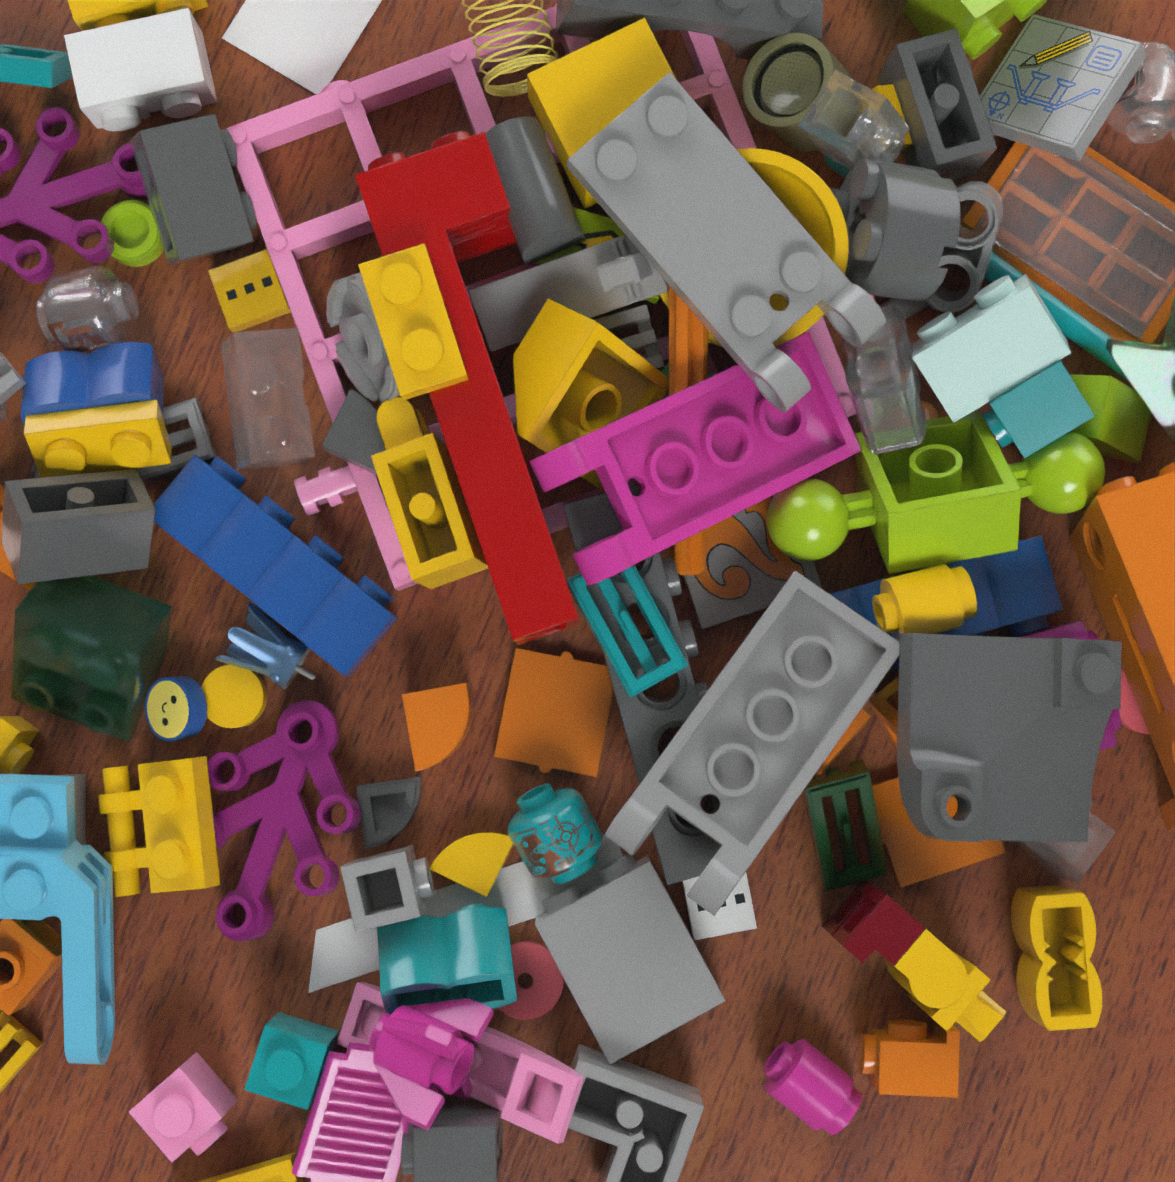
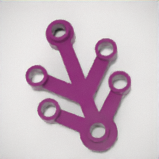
(35, 200)
(281, 811)

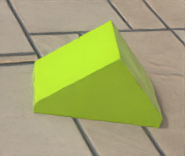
(1119, 417)

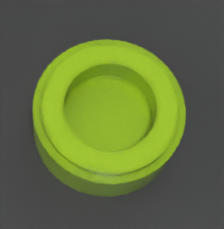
(133, 233)

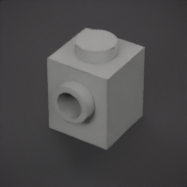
(387, 887)

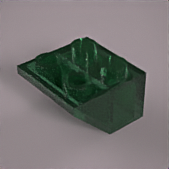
(88, 652)

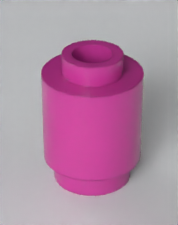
(811, 1086)

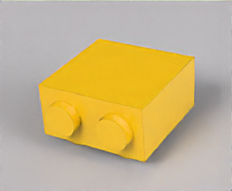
(592, 88)

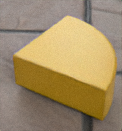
(474, 860)

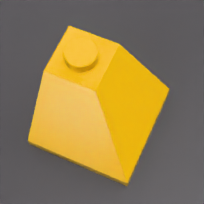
(577, 380)

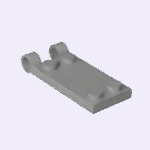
(718, 235)
(762, 731)

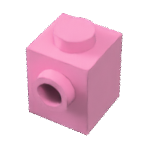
(185, 1109)

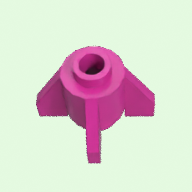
(424, 1052)

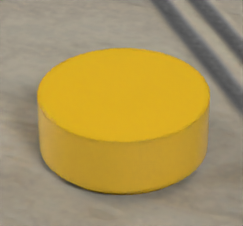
(234, 696)

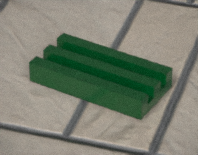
(835, 786)

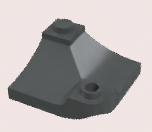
(1004, 732)

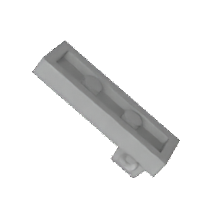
(584, 281)

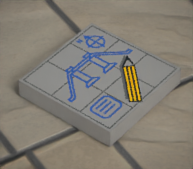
(1059, 85)

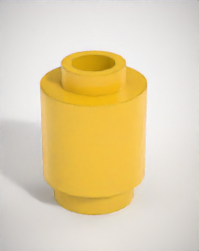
(925, 601)

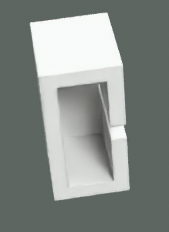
(141, 69)

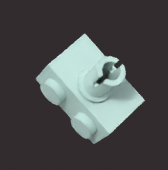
(988, 346)

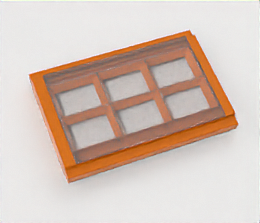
(1087, 237)

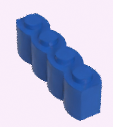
(272, 565)
(1008, 586)

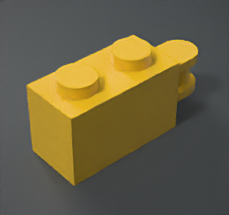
(425, 498)

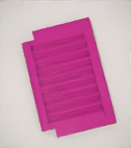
(352, 1124)

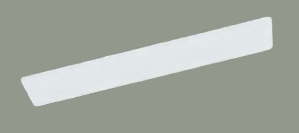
(347, 954)

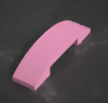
(504, 1072)

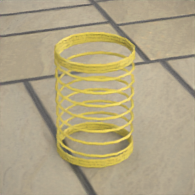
(508, 66)

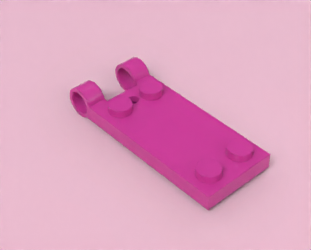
(701, 458)

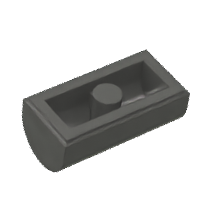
(538, 199)

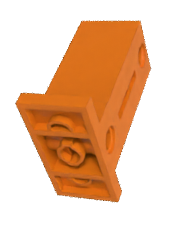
(1130, 568)

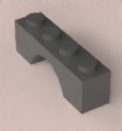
(739, 23)

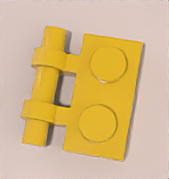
(176, 826)

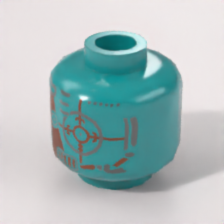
(555, 833)

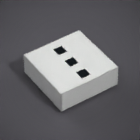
(732, 917)

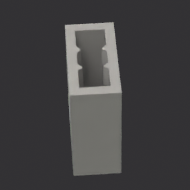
(627, 956)

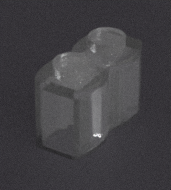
(886, 387)

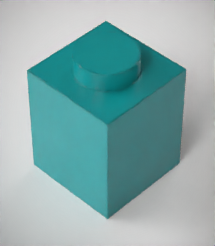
(1038, 410)
(290, 1060)

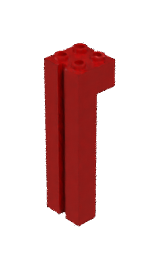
(461, 211)

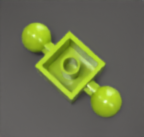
(938, 498)

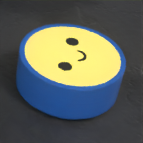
(175, 708)

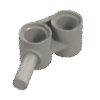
(971, 252)

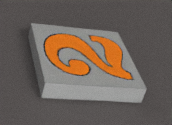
(741, 568)

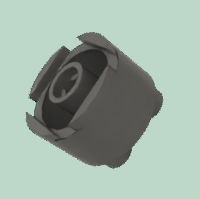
(898, 227)

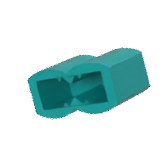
(447, 959)

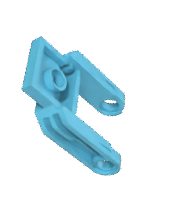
(54, 875)

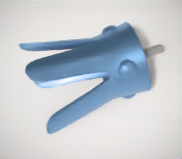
(271, 655)

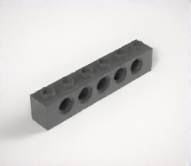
(680, 845)

